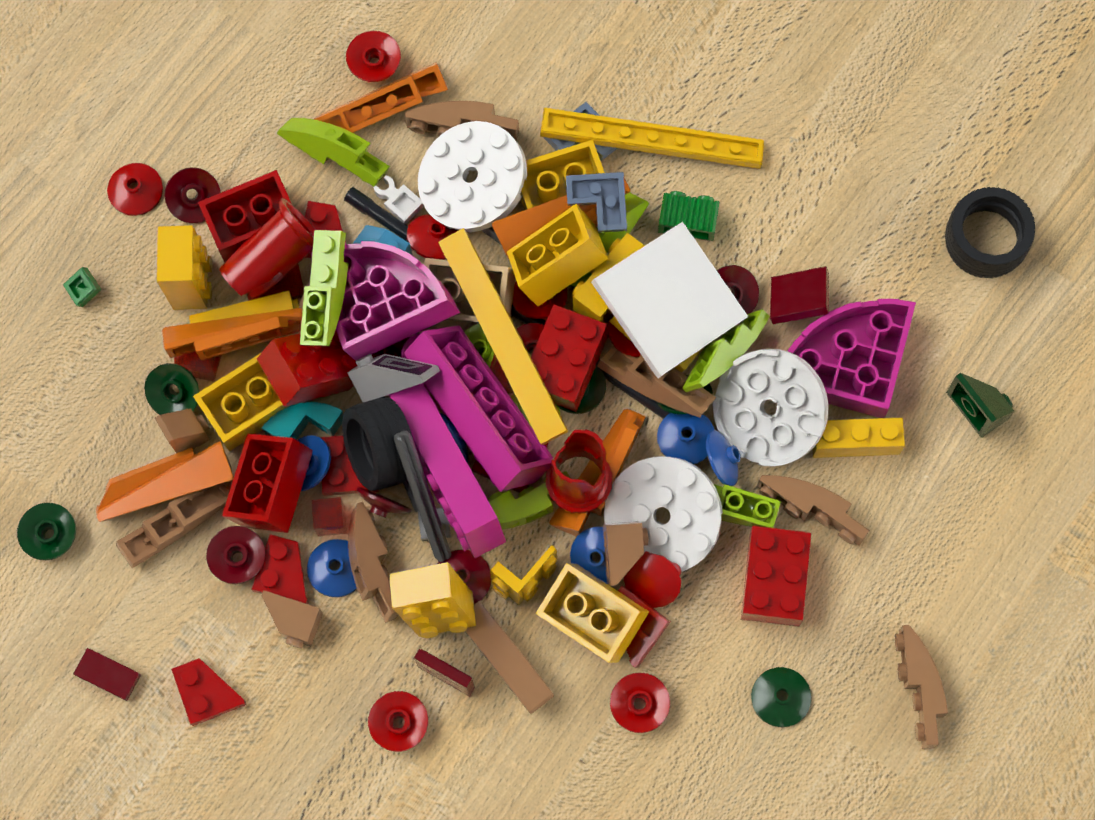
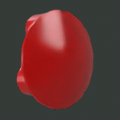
(654, 579)

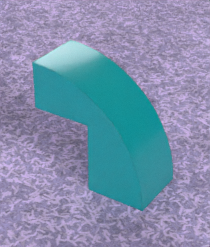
(294, 419)

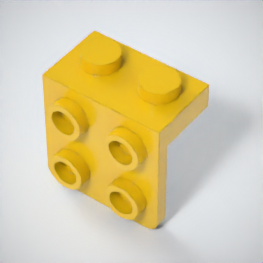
(509, 585)

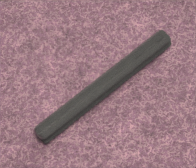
(422, 495)

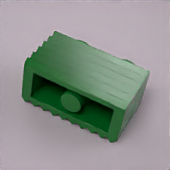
(696, 213)

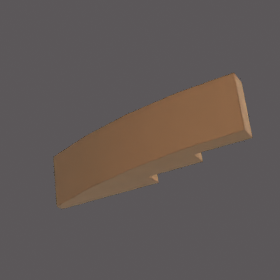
(665, 389)
(172, 523)
(508, 661)

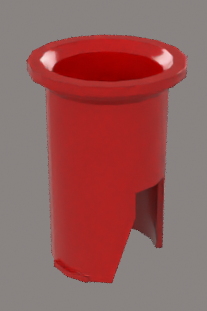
(270, 252)
(577, 494)

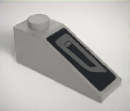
(388, 375)

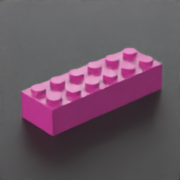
(480, 409)
(449, 473)

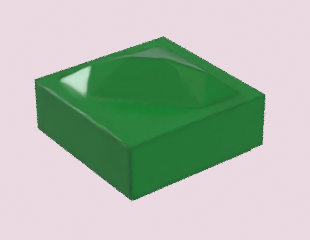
(82, 287)

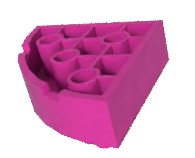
(387, 298)
(858, 352)

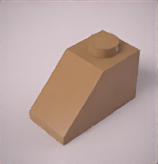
(183, 429)
(623, 548)
(293, 619)

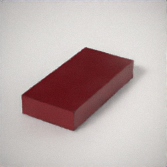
(107, 674)

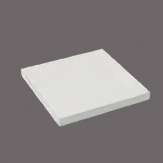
(669, 299)

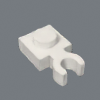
(400, 201)

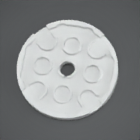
(493, 193)
(799, 413)
(683, 491)

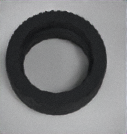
(996, 201)
(371, 444)

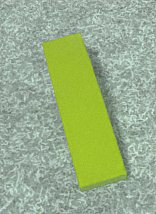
(720, 354)

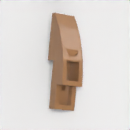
(442, 116)
(804, 497)
(365, 554)
(920, 673)

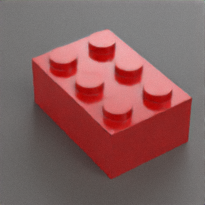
(242, 210)
(568, 354)
(306, 372)
(267, 482)
(776, 576)

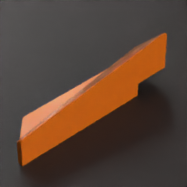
(386, 100)
(521, 225)
(229, 334)
(617, 447)
(165, 480)

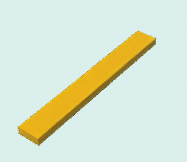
(652, 138)
(503, 337)

